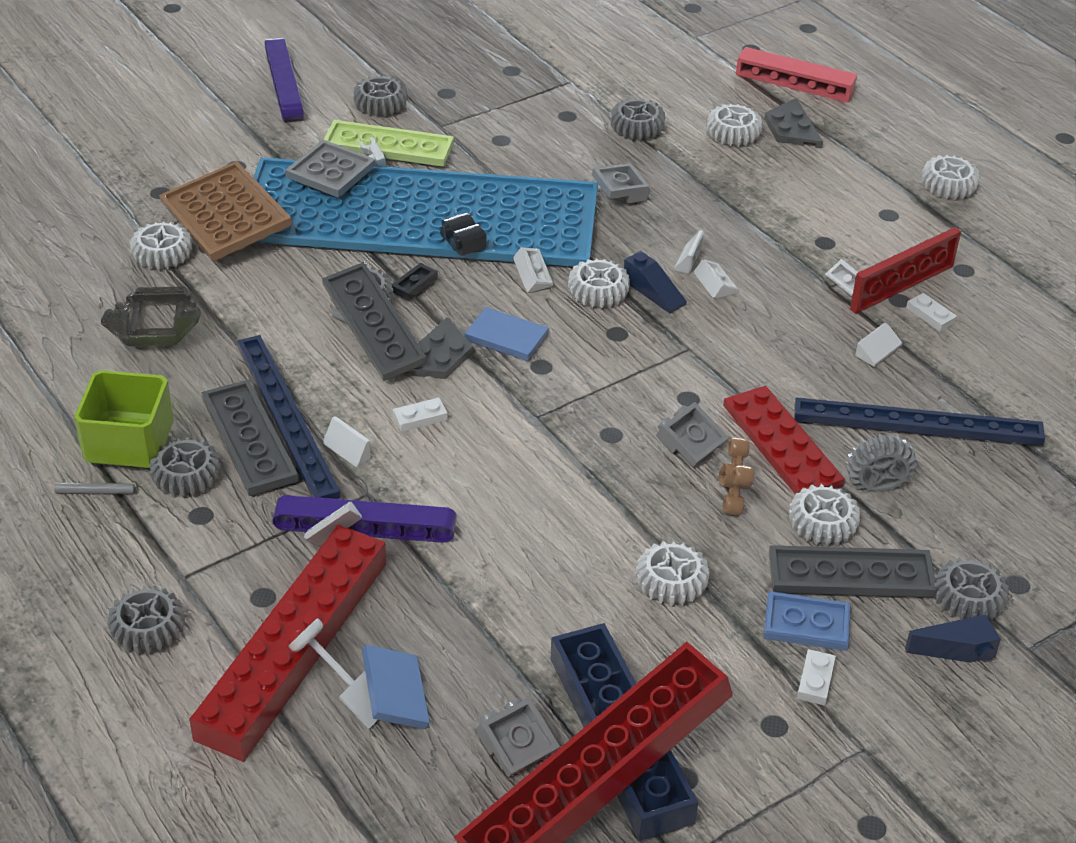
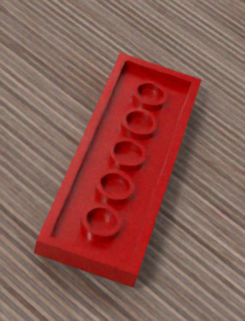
(904, 270)
(782, 440)

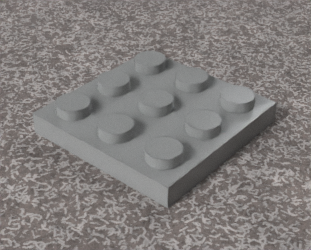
(330, 168)

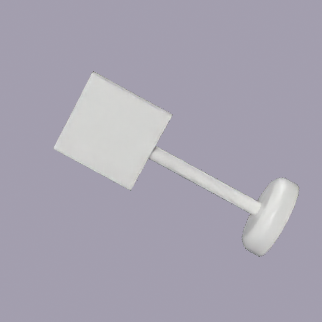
(357, 694)

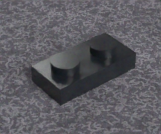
(414, 281)

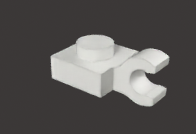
(374, 152)

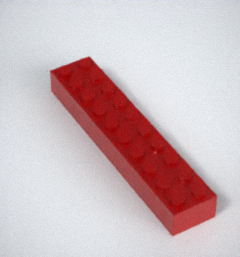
(266, 669)
(606, 754)

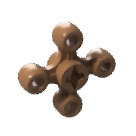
(736, 476)

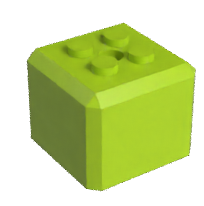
(124, 418)

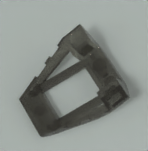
(127, 330)

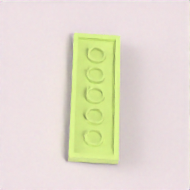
(393, 142)

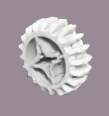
(734, 125)
(950, 177)
(161, 245)
(598, 283)
(830, 517)
(672, 573)

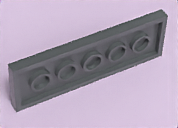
(374, 321)
(249, 437)
(852, 571)

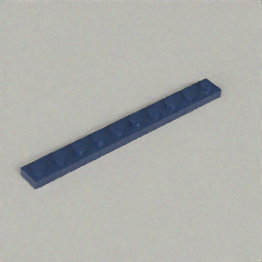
(288, 419)
(919, 421)

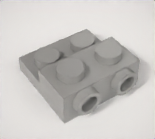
(622, 181)
(691, 434)
(517, 735)

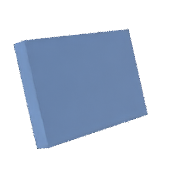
(506, 333)
(807, 620)
(395, 687)

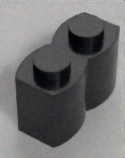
(463, 233)

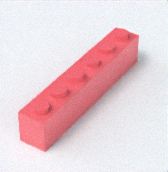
(796, 74)

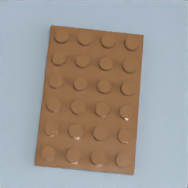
(225, 210)

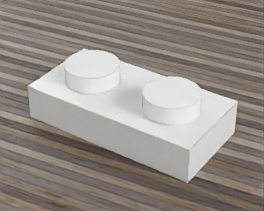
(931, 312)
(420, 414)
(816, 677)

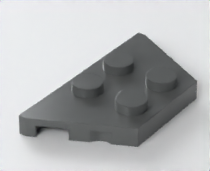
(792, 125)
(445, 351)

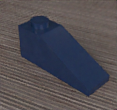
(652, 282)
(958, 640)

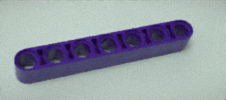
(283, 79)
(377, 519)

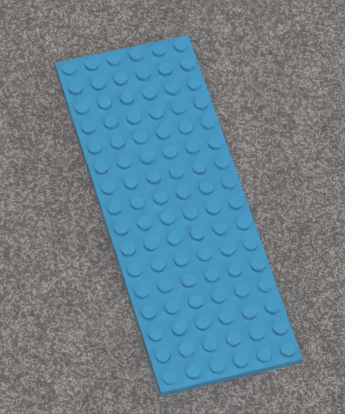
(404, 210)

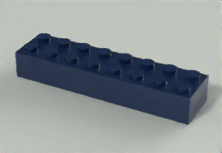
(594, 679)

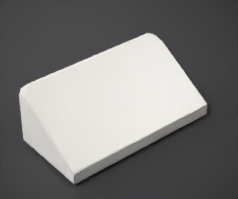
(690, 253)
(532, 269)
(843, 276)
(715, 279)
(878, 345)
(347, 442)
(345, 516)

